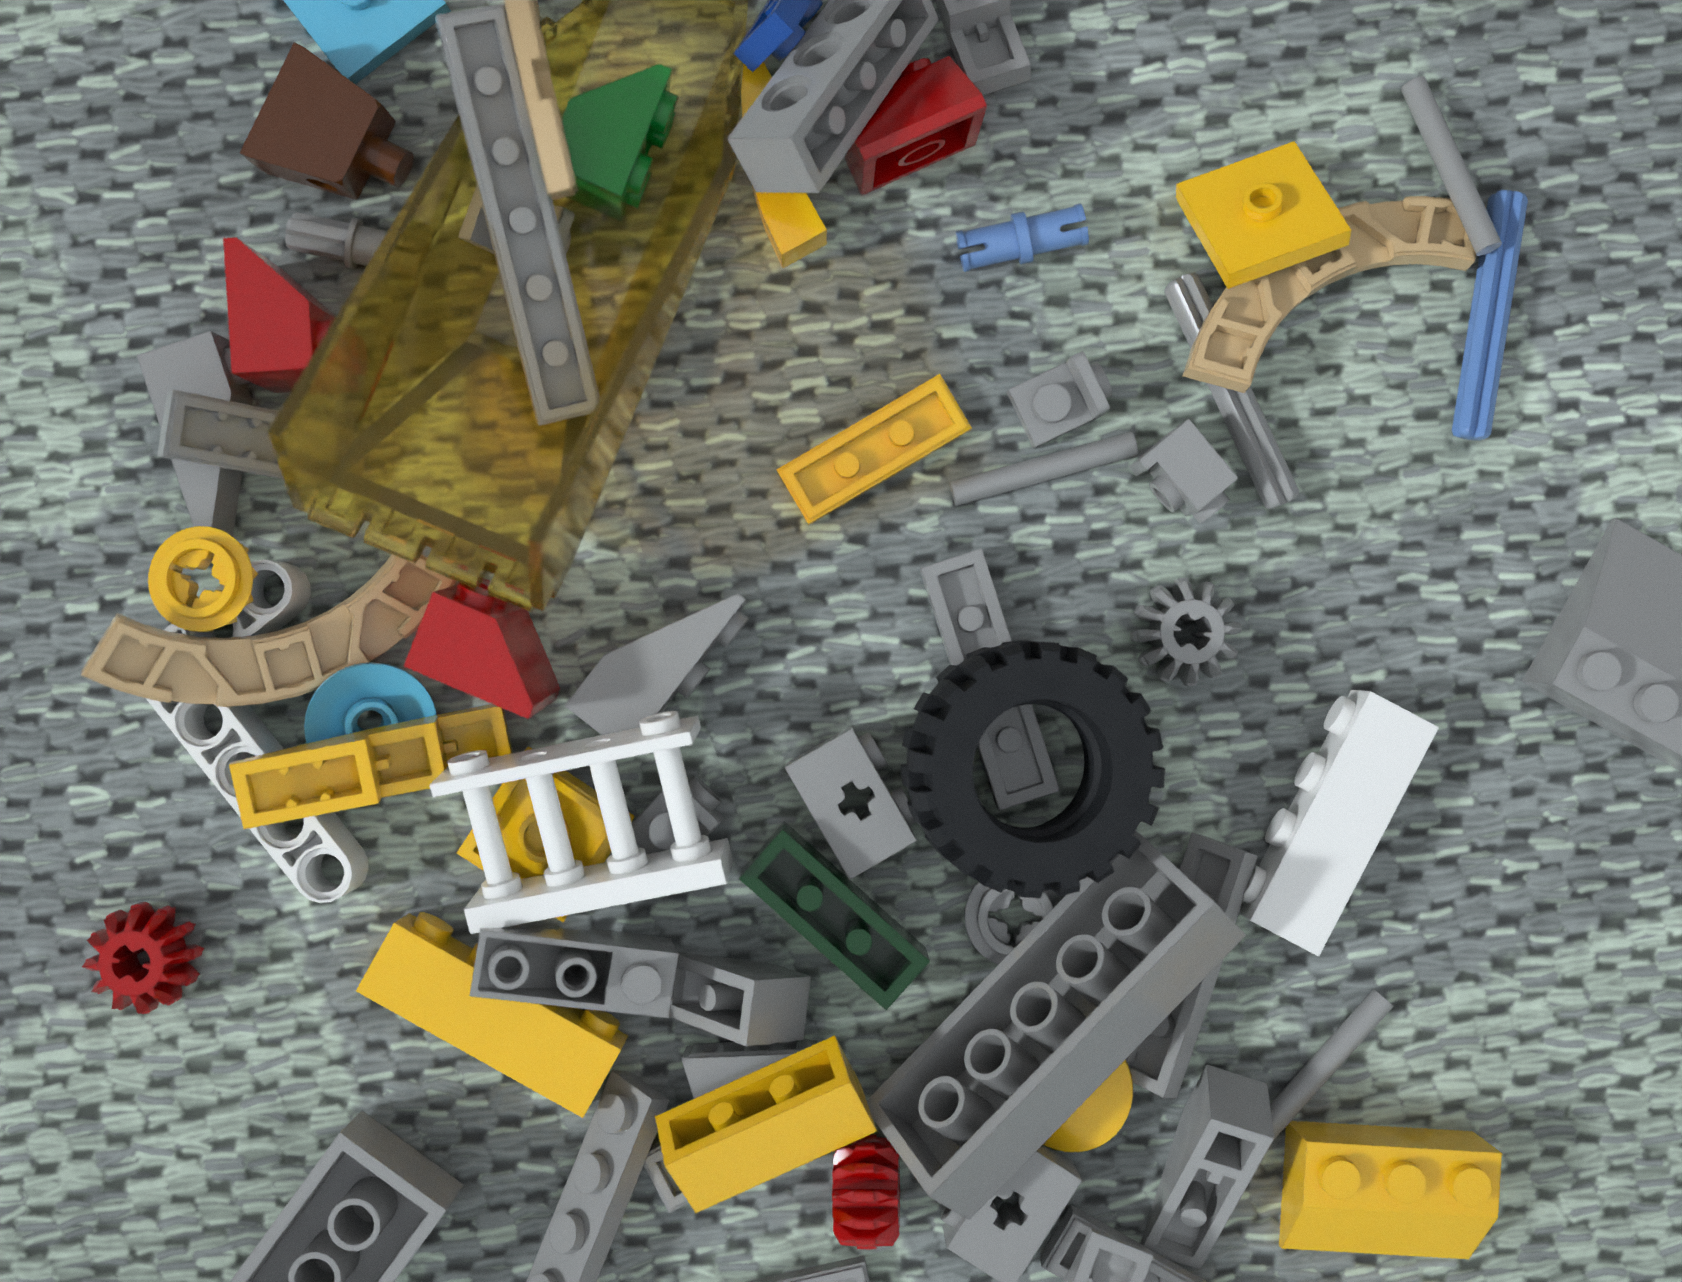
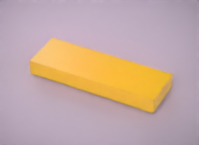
(874, 449)

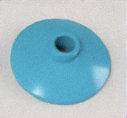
(363, 688)

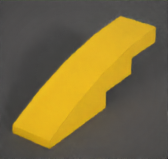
(362, 765)

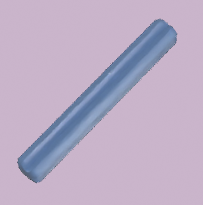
(1489, 319)

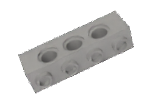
(828, 91)

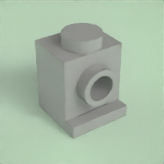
(1186, 472)

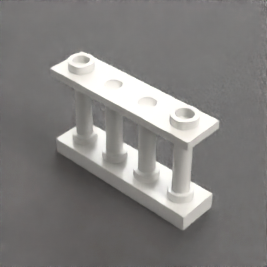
(566, 884)

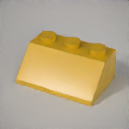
(1387, 1190)

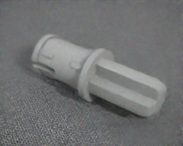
(333, 238)

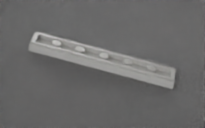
(518, 212)

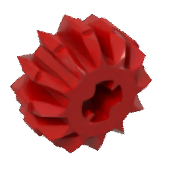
(118, 962)
(866, 1193)

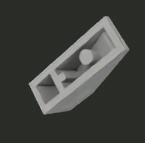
(202, 368)
(1209, 1165)

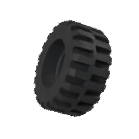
(1113, 783)

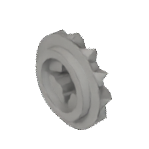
(991, 934)

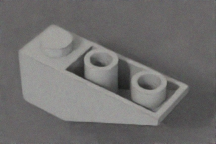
(651, 670)
(577, 969)

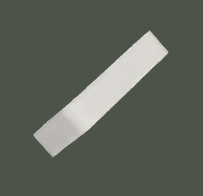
(245, 733)

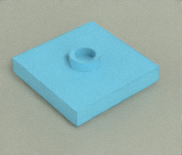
(364, 32)

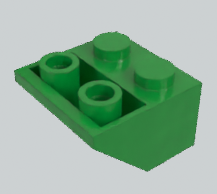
(612, 135)

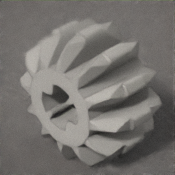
(1186, 606)

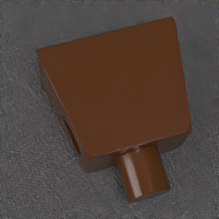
(324, 131)

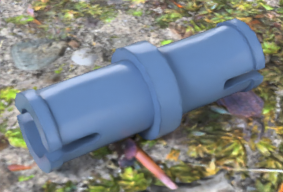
(1022, 237)

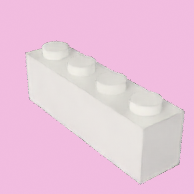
(1335, 818)

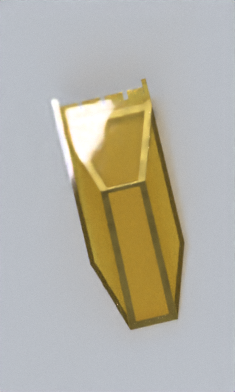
(419, 384)

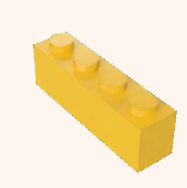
(544, 1047)

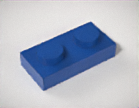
(776, 31)

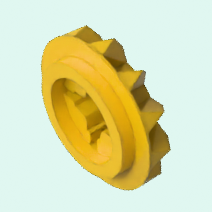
(175, 592)

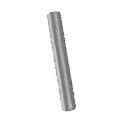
(1238, 409)

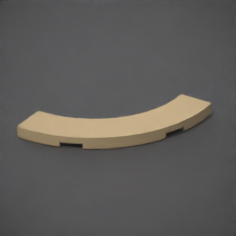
(540, 97)
(1382, 235)
(270, 664)

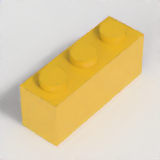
(764, 1124)

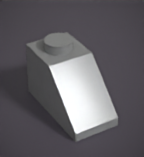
(740, 999)

